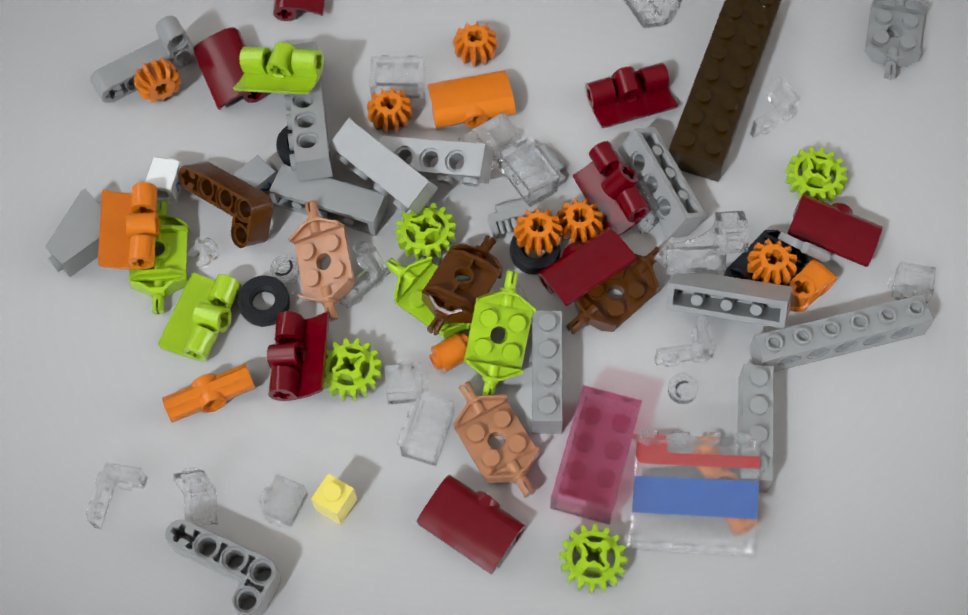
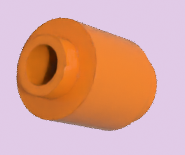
(449, 352)

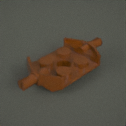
(635, 283)
(455, 300)

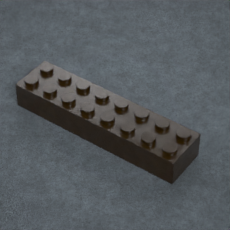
(723, 86)

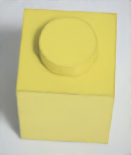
(334, 499)

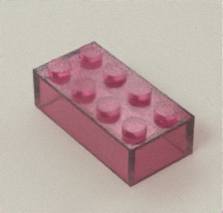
(595, 454)

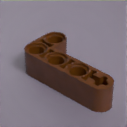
(246, 204)

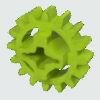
(816, 174)
(427, 233)
(357, 358)
(583, 567)

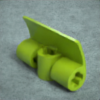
(280, 69)
(200, 316)

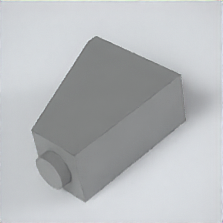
(77, 236)

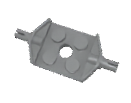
(896, 16)

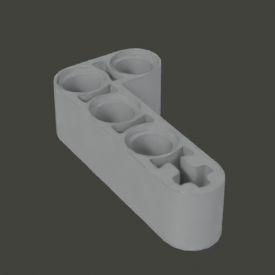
(116, 78)
(221, 561)

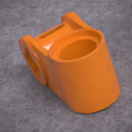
(810, 285)

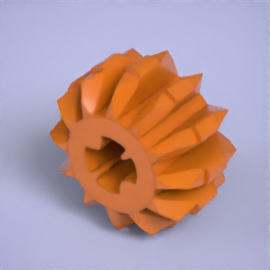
(475, 44)
(157, 80)
(389, 110)
(580, 221)
(528, 235)
(783, 261)

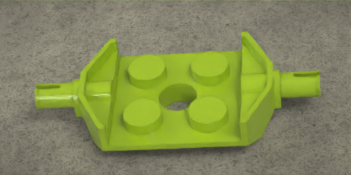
(170, 268)
(409, 293)
(514, 315)

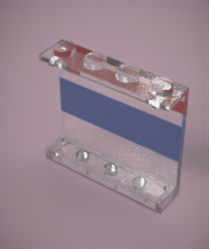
(695, 494)

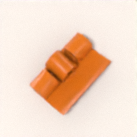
(471, 99)
(129, 228)

